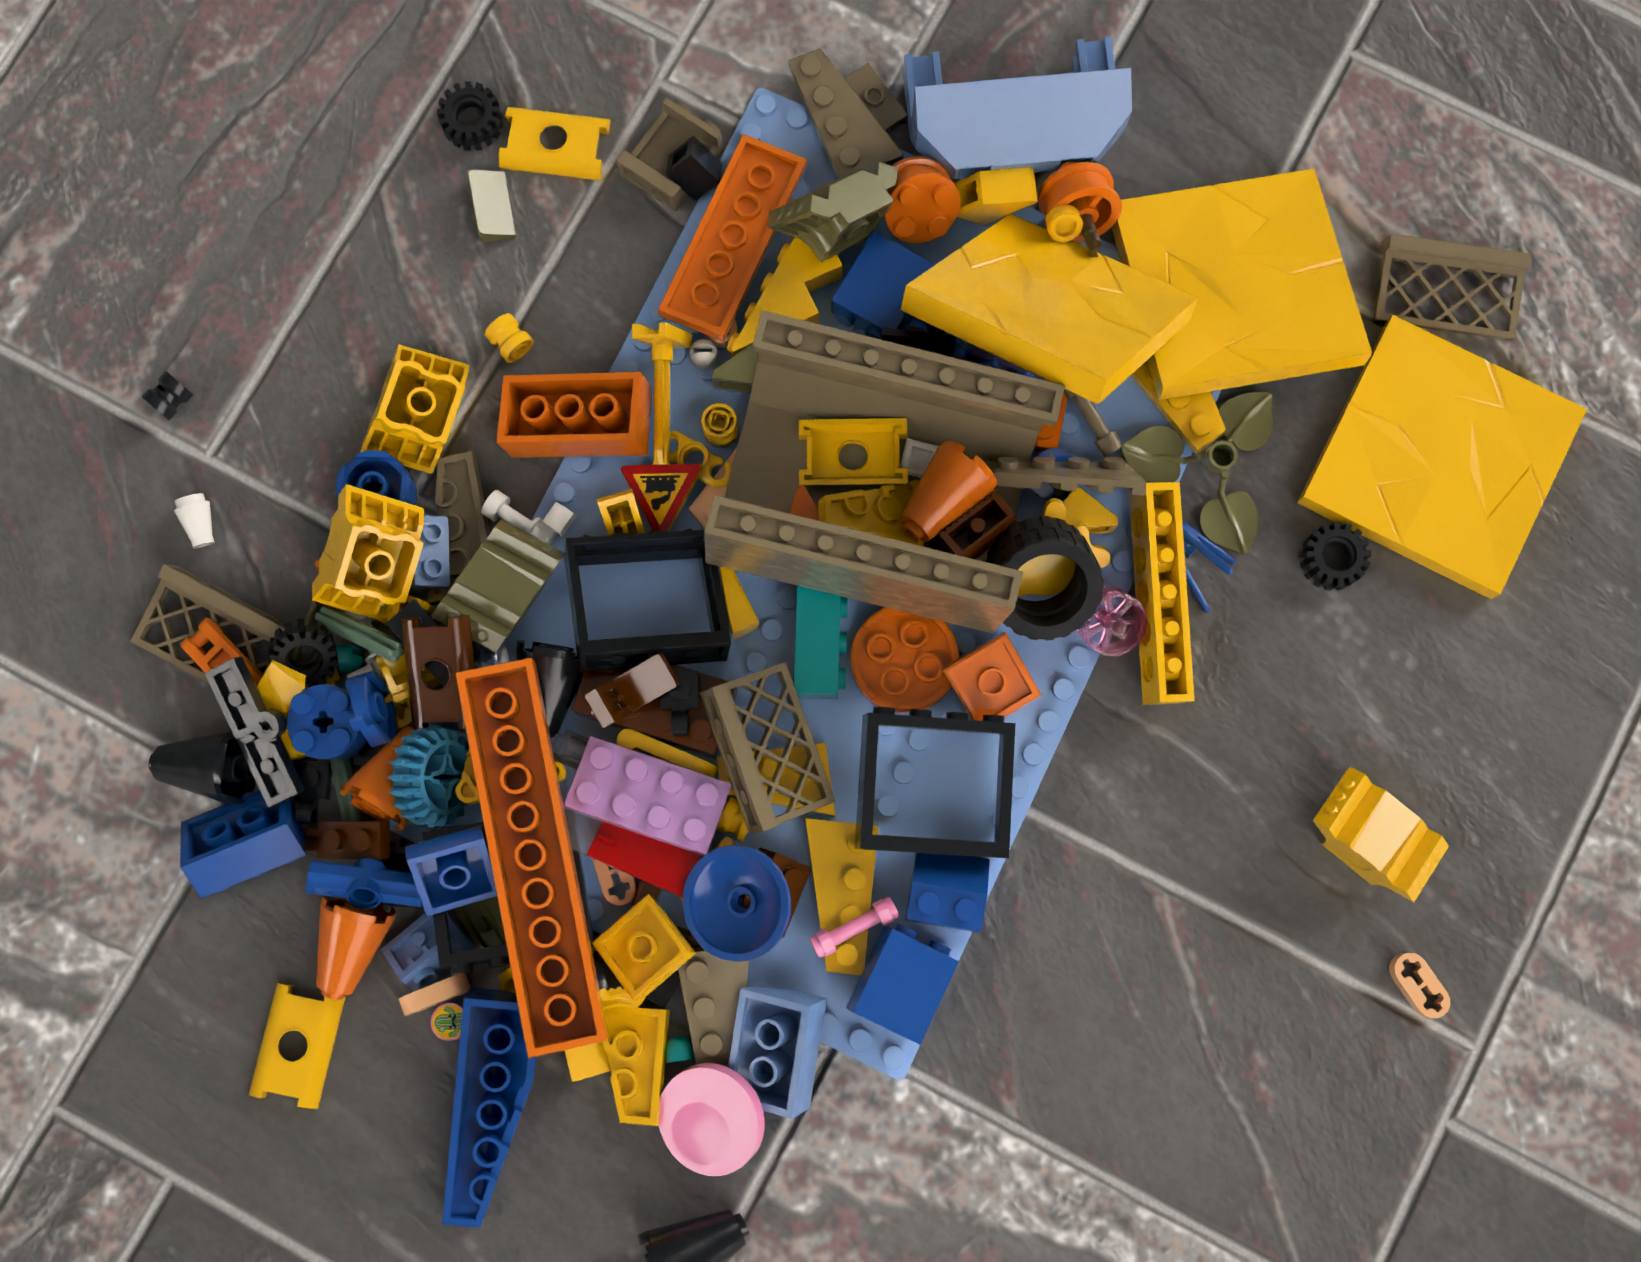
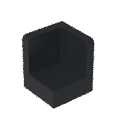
(694, 168)

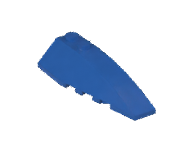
(488, 1101)

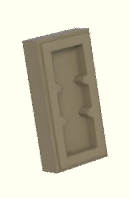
(877, 97)

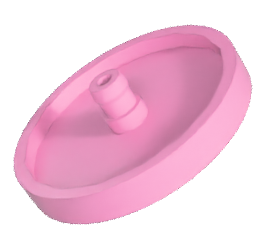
(711, 1119)

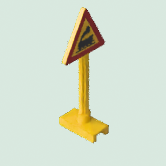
(662, 486)

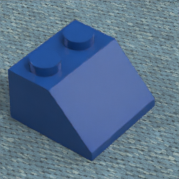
(948, 891)

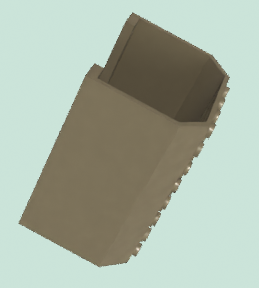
(839, 374)

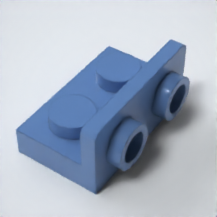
(433, 563)
(415, 951)

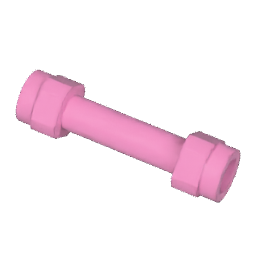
(825, 942)

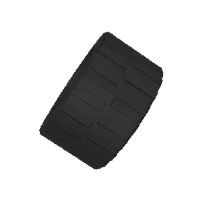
(1070, 607)

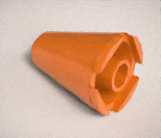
(946, 491)
(372, 786)
(347, 943)

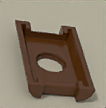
(450, 646)

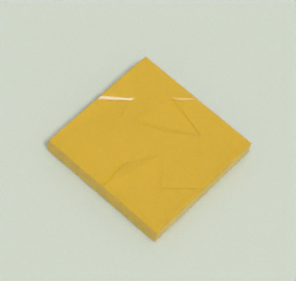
(1263, 277)
(1050, 307)
(1442, 457)

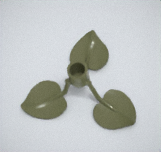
(1248, 425)

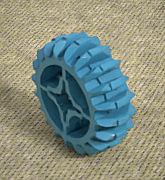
(424, 755)

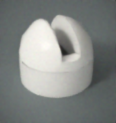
(703, 360)

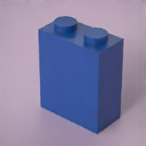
(876, 286)
(903, 983)

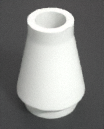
(195, 518)

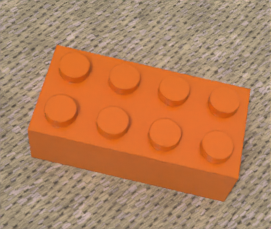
(575, 415)

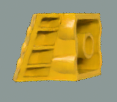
(416, 408)
(369, 554)
(1379, 836)

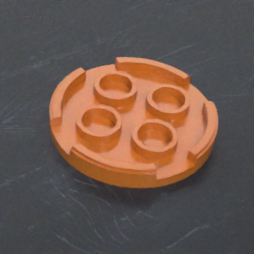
(901, 658)

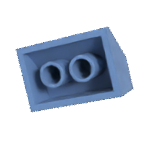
(778, 1046)

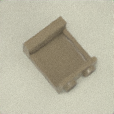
(649, 159)

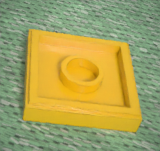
(643, 948)

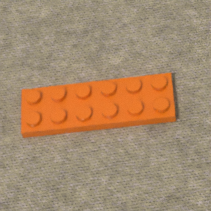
(731, 238)

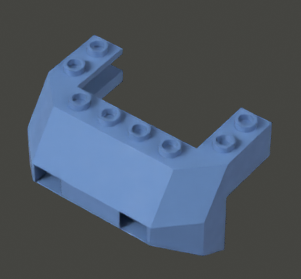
(1019, 119)

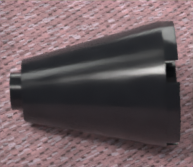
(557, 677)
(205, 766)
(699, 1239)

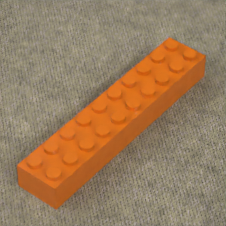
(531, 857)

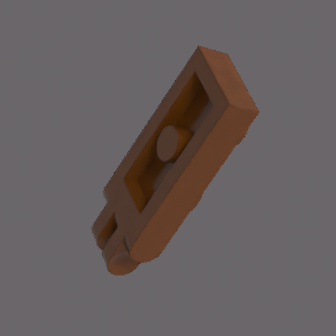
(350, 839)

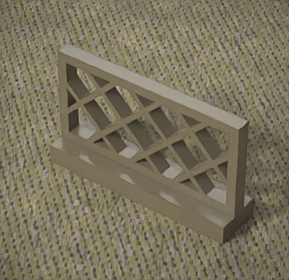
(1459, 257)
(205, 596)
(738, 754)

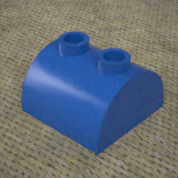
(452, 870)

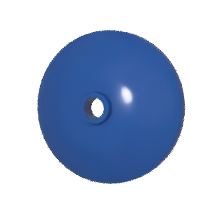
(716, 906)

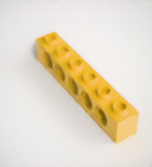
(1162, 593)

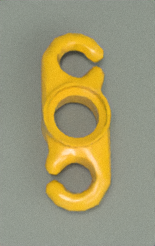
(686, 446)

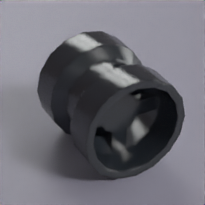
(167, 395)

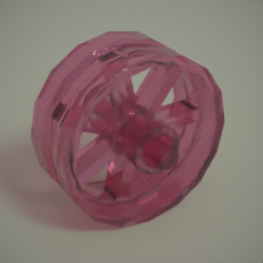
(1112, 623)

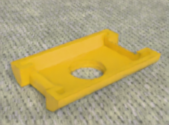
(573, 159)
(876, 435)
(305, 1077)

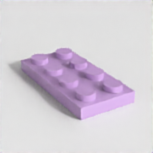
(647, 796)

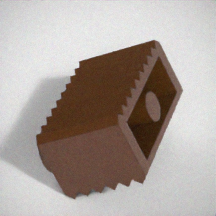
(978, 528)

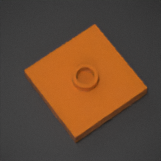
(991, 679)

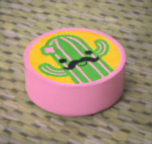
(447, 1021)

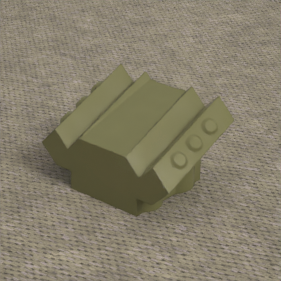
(839, 211)
(500, 584)

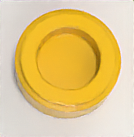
(1064, 223)

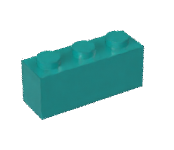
(819, 644)

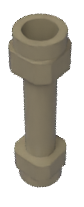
(1107, 441)

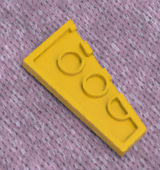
(842, 887)

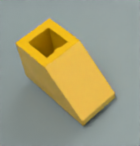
(995, 194)

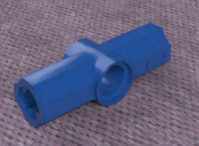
(363, 883)

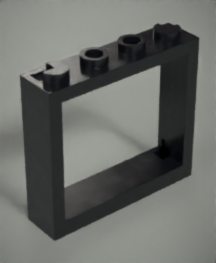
(632, 651)
(953, 722)
(496, 955)

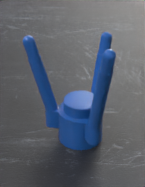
(1195, 541)

